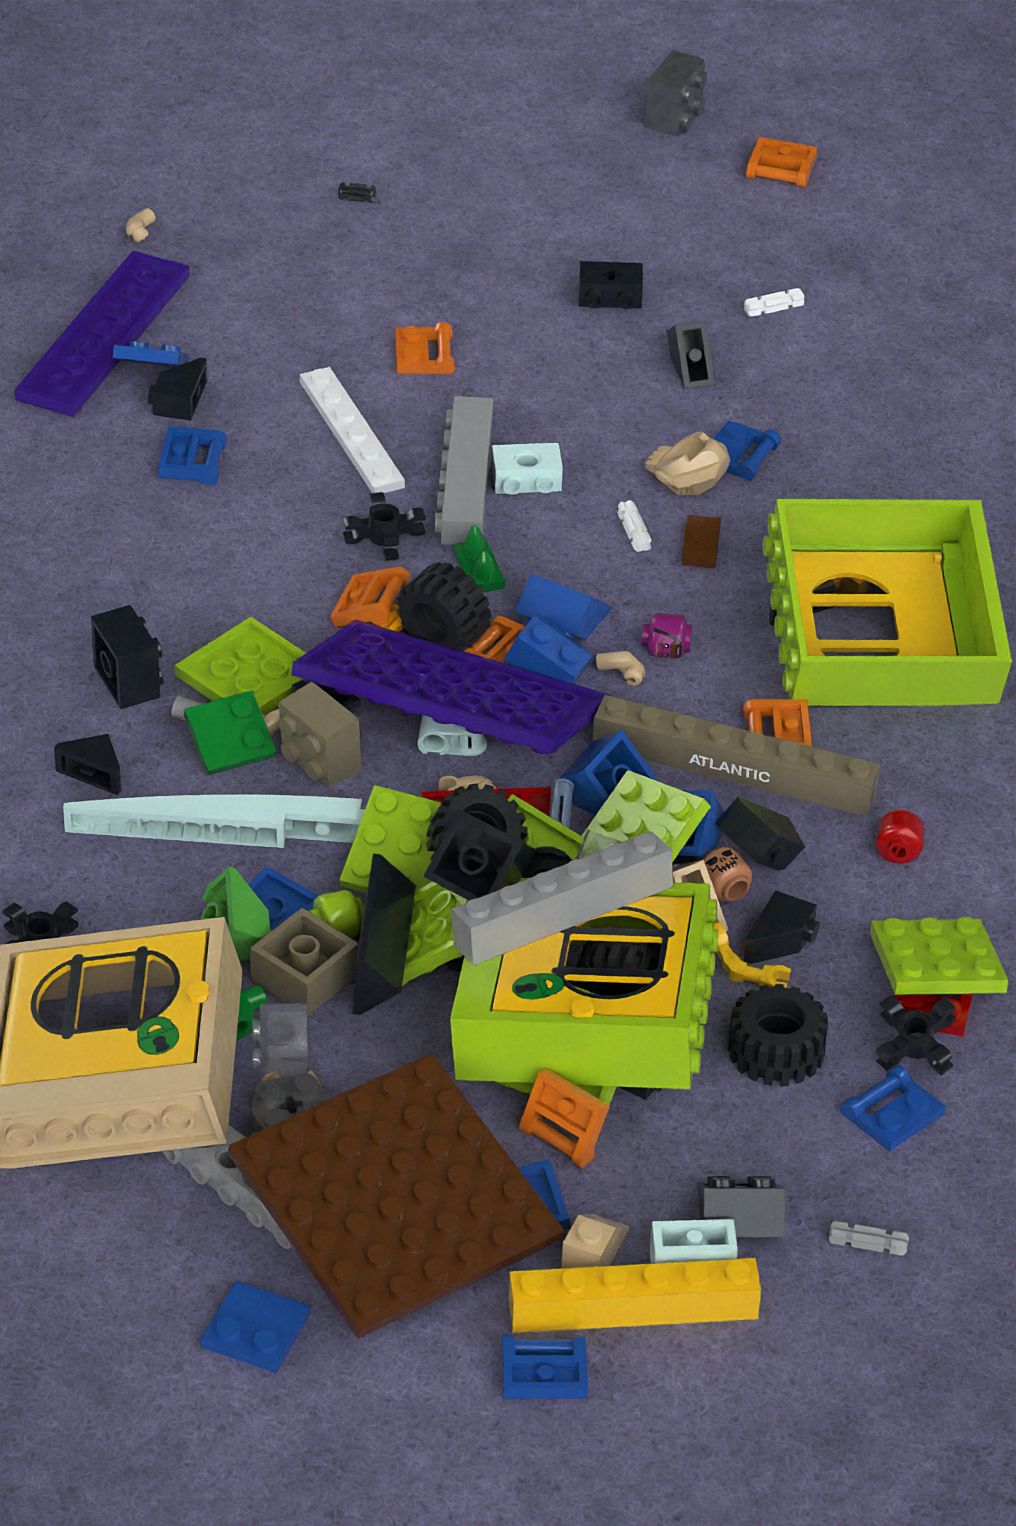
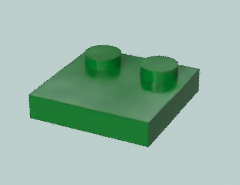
(229, 733)

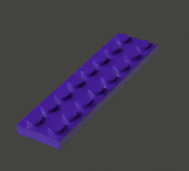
(113, 317)

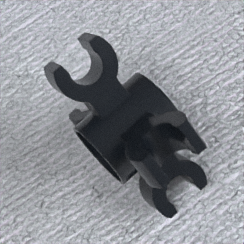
(384, 525)
(40, 924)
(916, 1022)

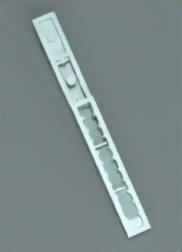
(219, 818)

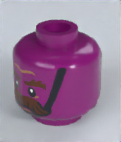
(667, 635)

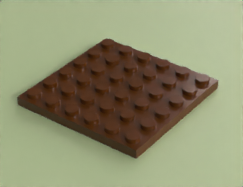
(395, 1194)

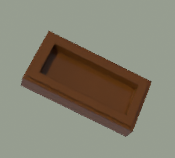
(701, 541)

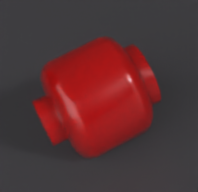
(901, 833)

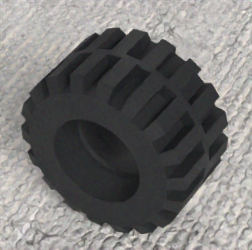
(444, 607)
(482, 804)
(617, 956)
(777, 1055)

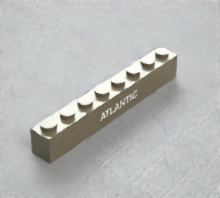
(742, 755)

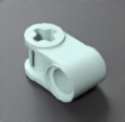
(448, 739)

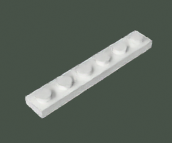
(352, 431)

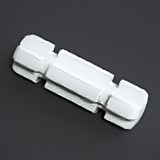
(774, 302)
(634, 526)

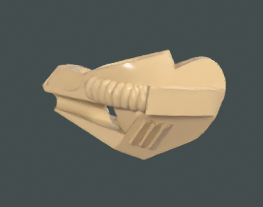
(690, 464)

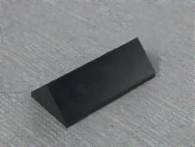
(383, 935)

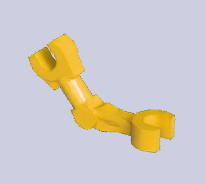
(739, 971)

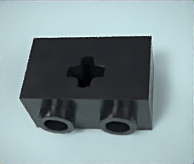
(610, 284)

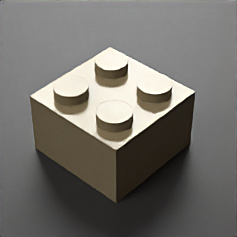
(320, 735)
(304, 961)

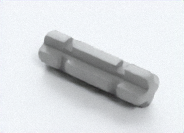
(868, 1238)

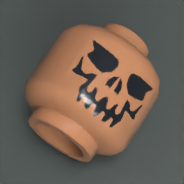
(728, 873)

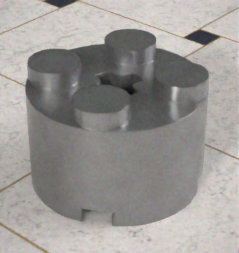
(284, 1098)

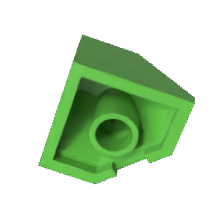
(244, 912)

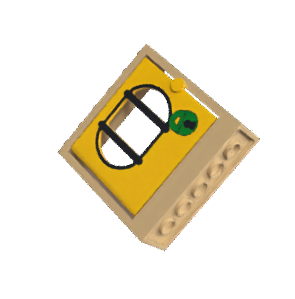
(120, 1084)

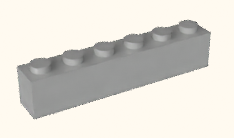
(466, 468)
(562, 897)

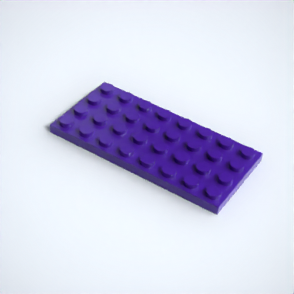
(450, 686)

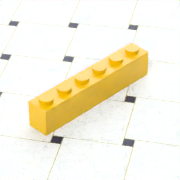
(634, 1295)

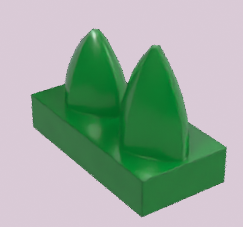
(478, 560)

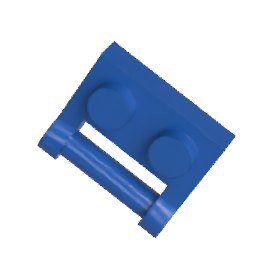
(739, 439)
(181, 452)
(901, 1116)
(544, 1368)

